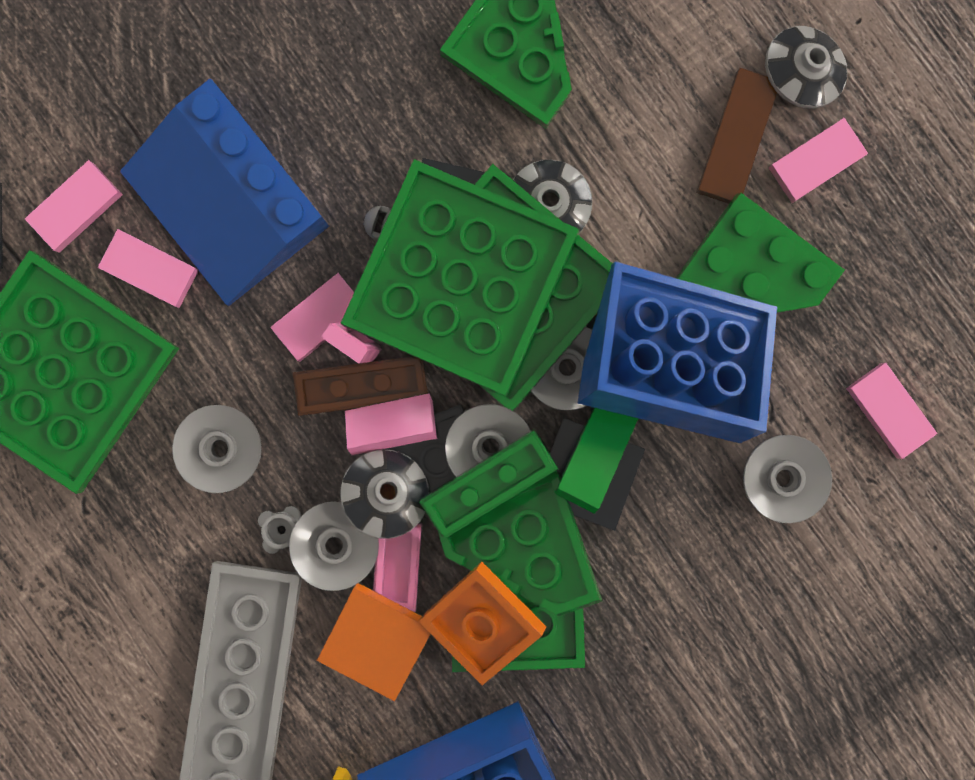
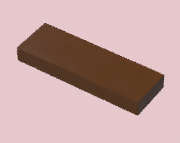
(737, 136)
(358, 385)

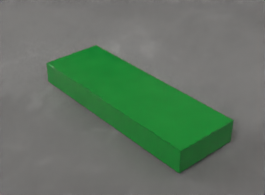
(595, 458)
(488, 484)

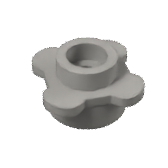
(271, 521)

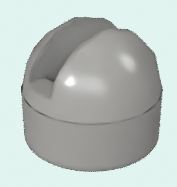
(371, 219)

